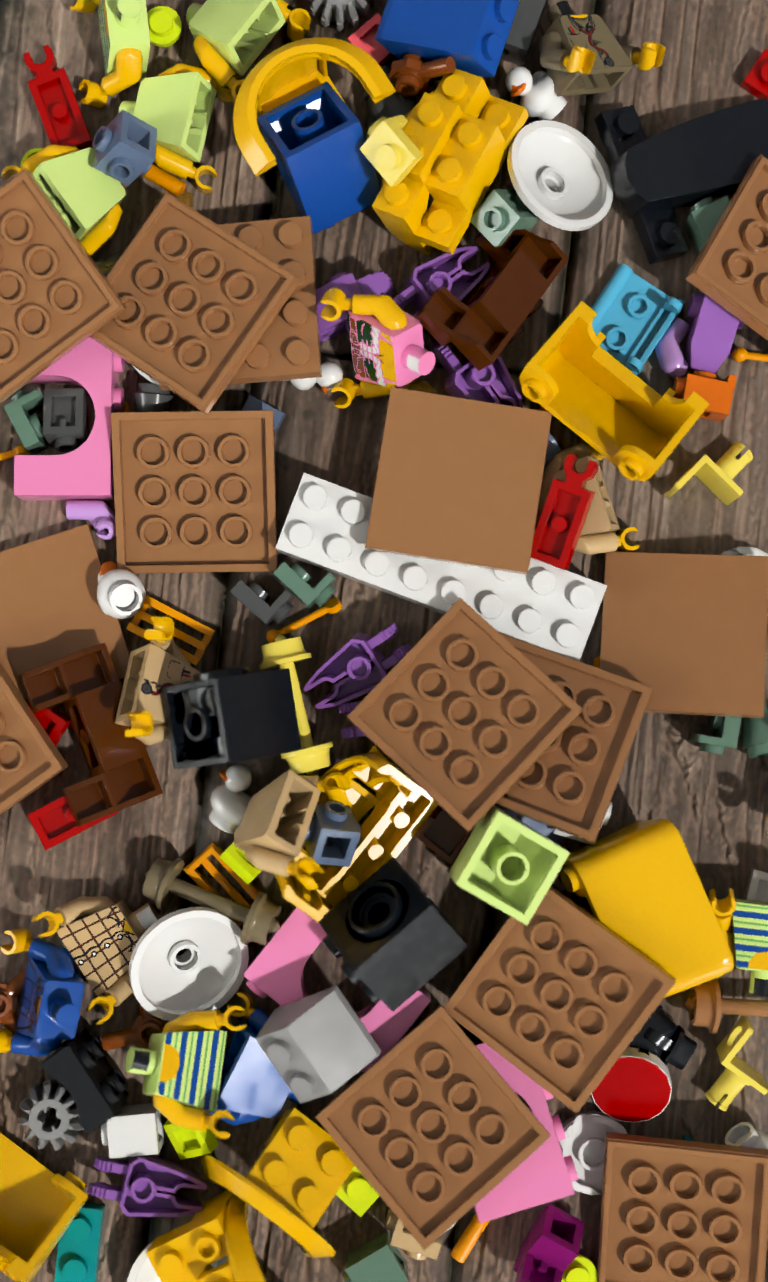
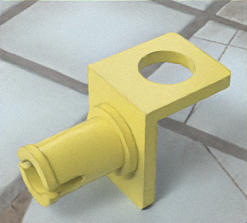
(718, 475)
(737, 1071)

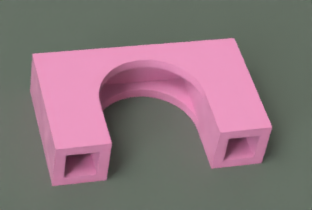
(89, 468)
(280, 975)
(545, 1173)

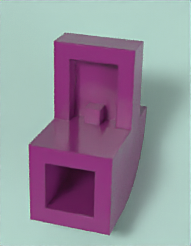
(549, 1246)

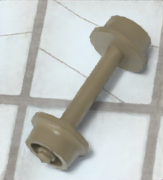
(164, 882)

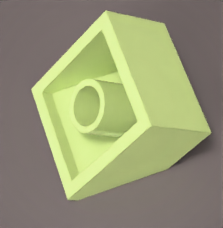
(508, 864)

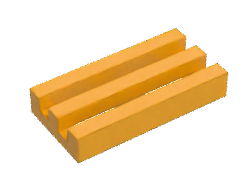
(201, 646)
(199, 879)

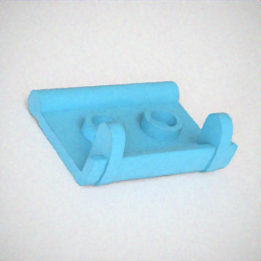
(633, 317)

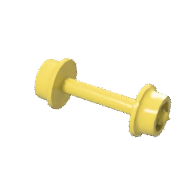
(284, 654)

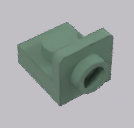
(501, 215)
(28, 426)
(298, 582)
(725, 734)

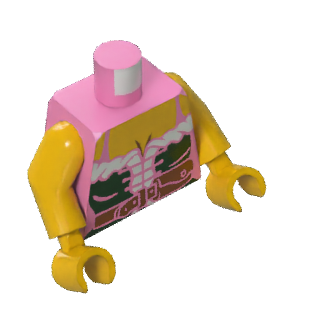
(383, 343)

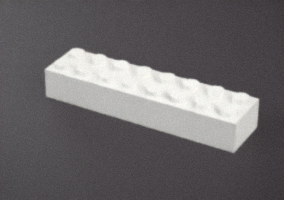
(541, 608)

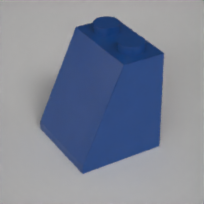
(434, 29)
(320, 156)

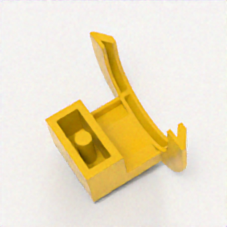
(287, 75)
(290, 1179)

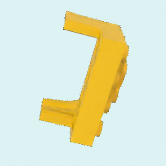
(397, 816)
(210, 1236)

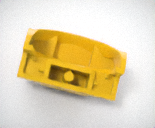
(463, 148)

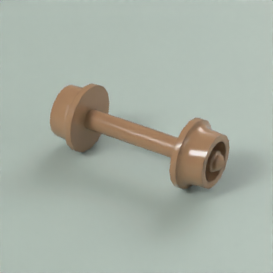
(706, 1006)

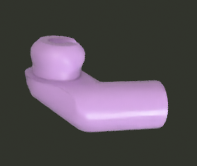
(669, 350)
(96, 512)

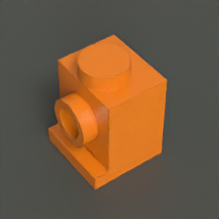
(714, 391)

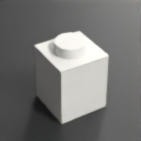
(134, 1131)

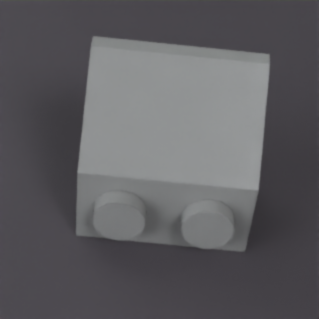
(317, 1043)

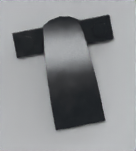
(679, 167)

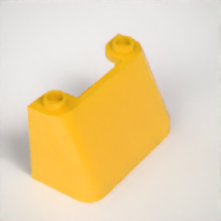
(607, 400)
(653, 899)
(33, 1210)

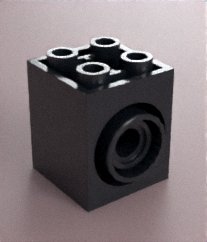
(230, 717)
(390, 936)

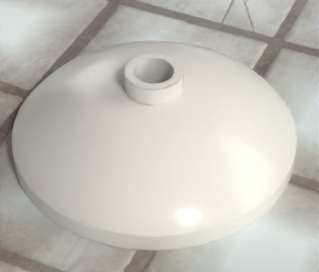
(560, 175)
(197, 979)

